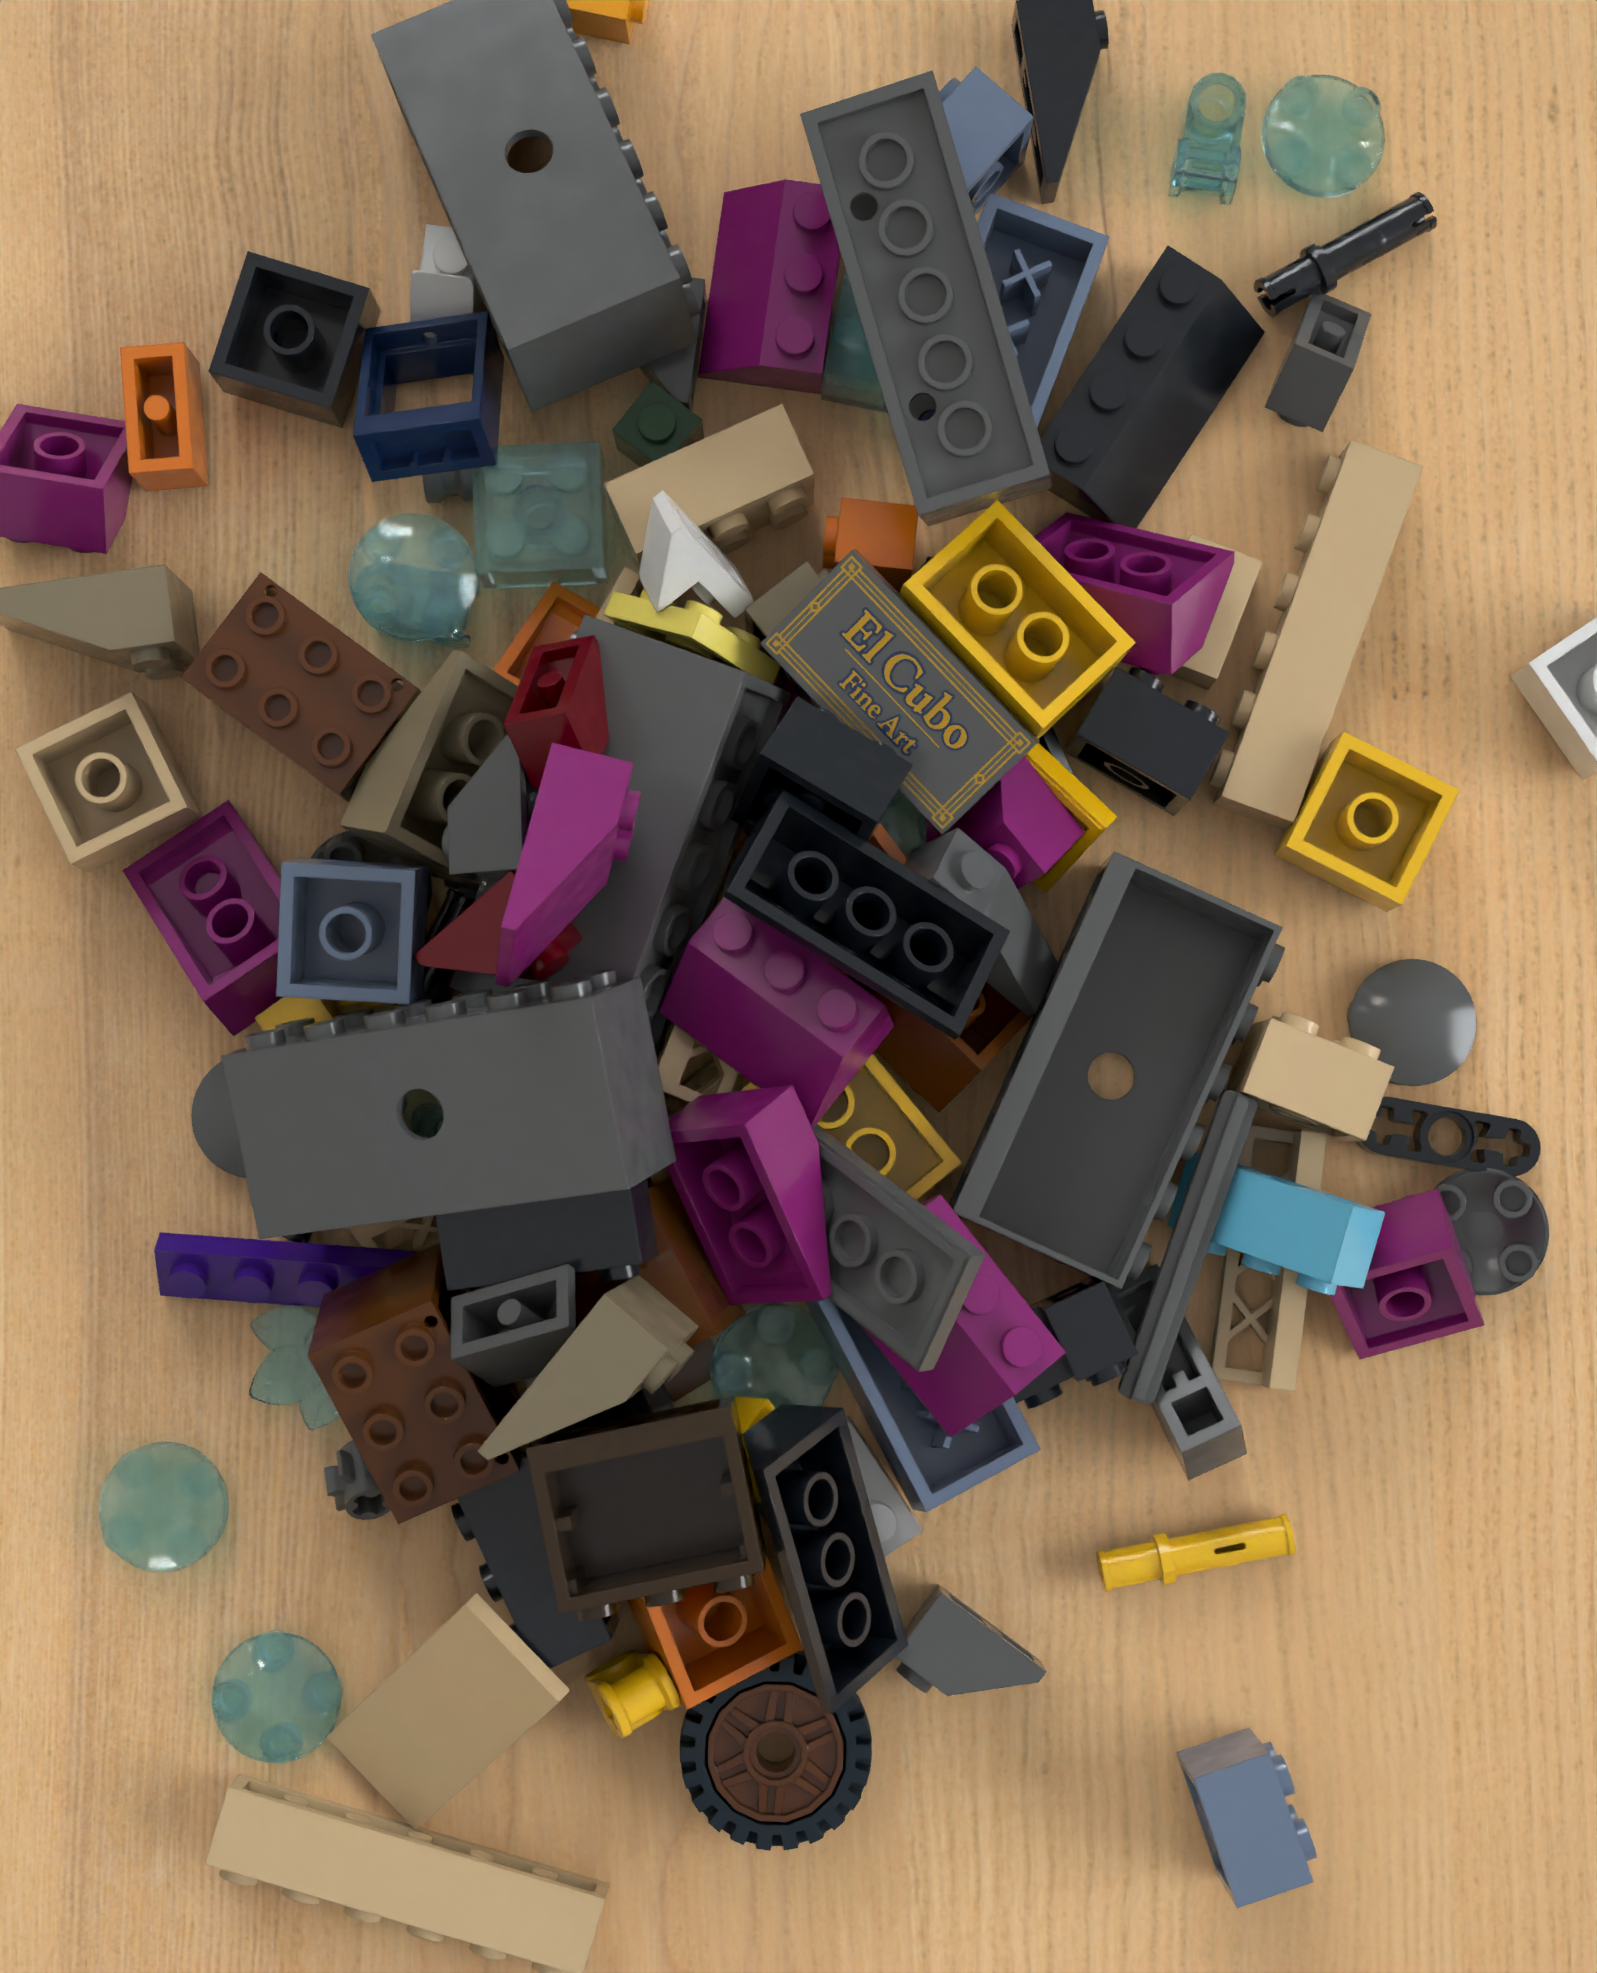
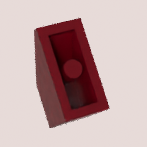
(559, 704)
(473, 939)

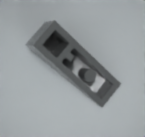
(983, 883)
(1189, 1398)

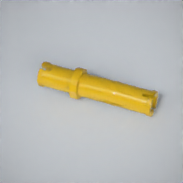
(1195, 1552)

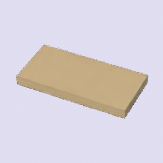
(447, 1712)

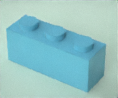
(1291, 1228)

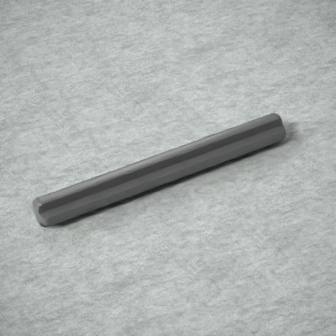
(1188, 1245)

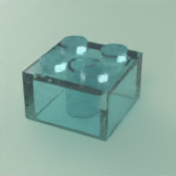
(541, 516)

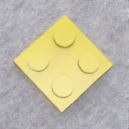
(694, 630)

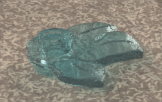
(287, 1372)

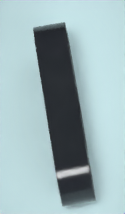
(1493, 1128)

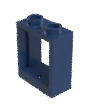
(435, 436)

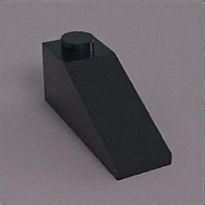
(1056, 62)

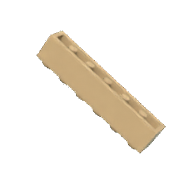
(1316, 634)
(406, 1876)

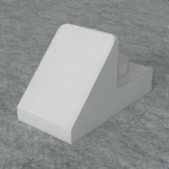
(444, 281)
(683, 557)

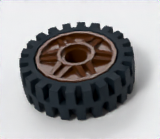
(769, 1799)

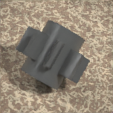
(354, 1485)

